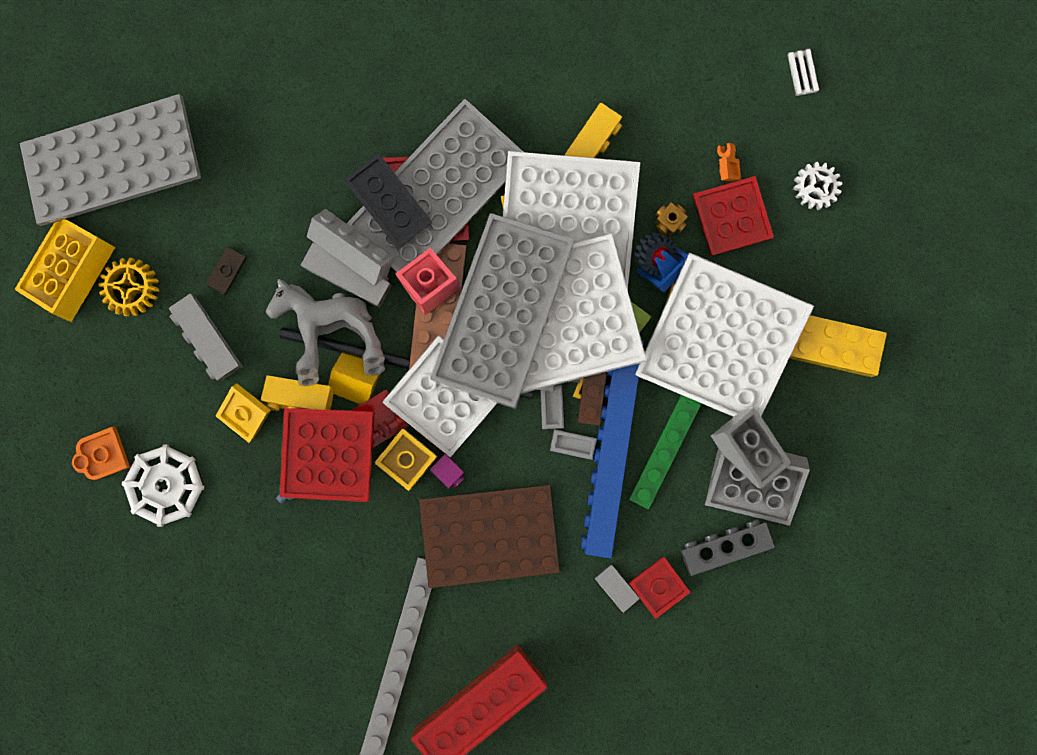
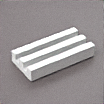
(807, 53)

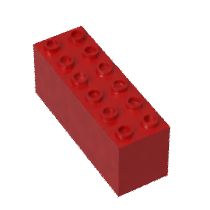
(481, 706)

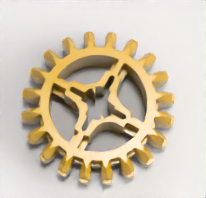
(128, 295)

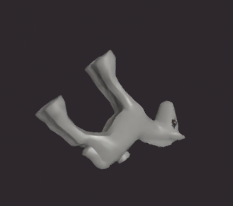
(323, 318)

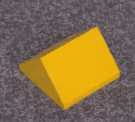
(350, 381)

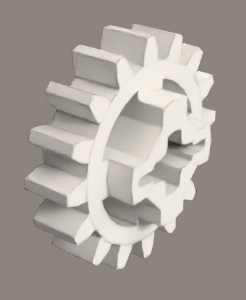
(813, 178)

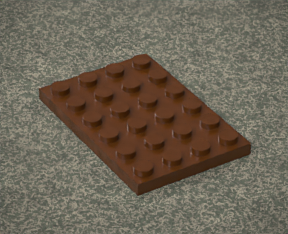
(489, 536)

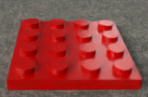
(327, 454)

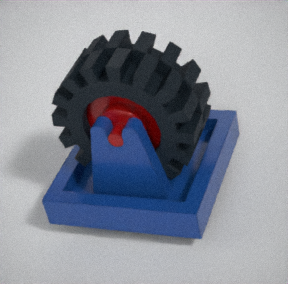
(659, 260)

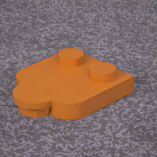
(100, 454)

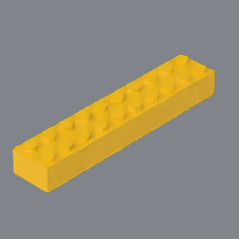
(838, 345)

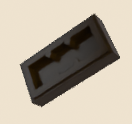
(226, 270)

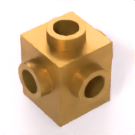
(667, 226)

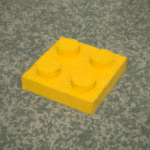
(243, 413)

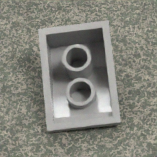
(751, 447)

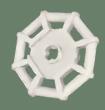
(174, 480)

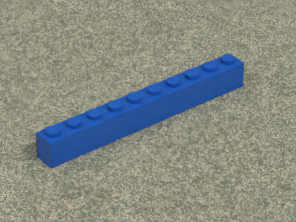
(611, 462)

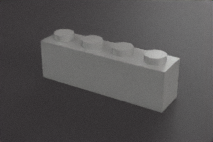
(350, 247)
(331, 269)
(205, 338)

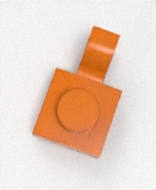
(729, 165)

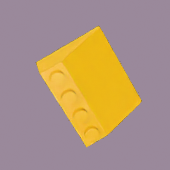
(64, 269)

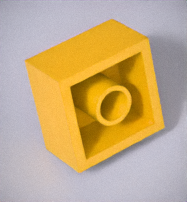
(406, 459)

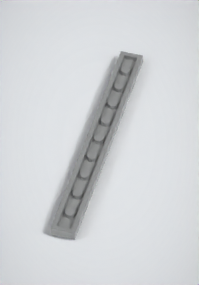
(398, 662)

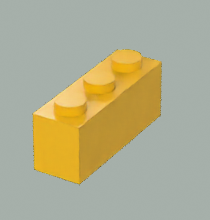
(596, 133)
(289, 394)

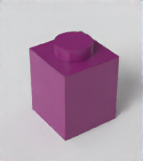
(448, 471)

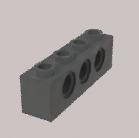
(760, 542)

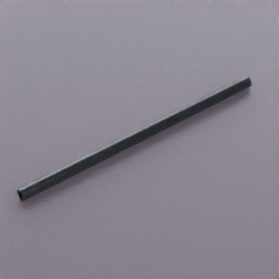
(355, 350)

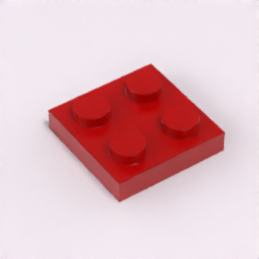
(659, 587)

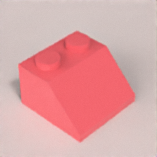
(428, 281)

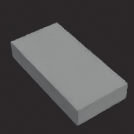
(552, 408)
(573, 444)
(617, 588)

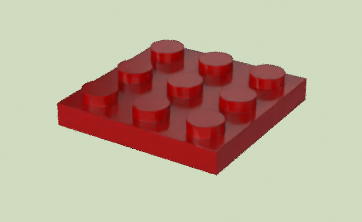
(733, 216)

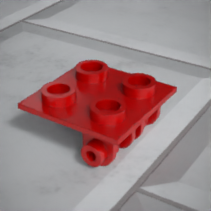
(385, 420)

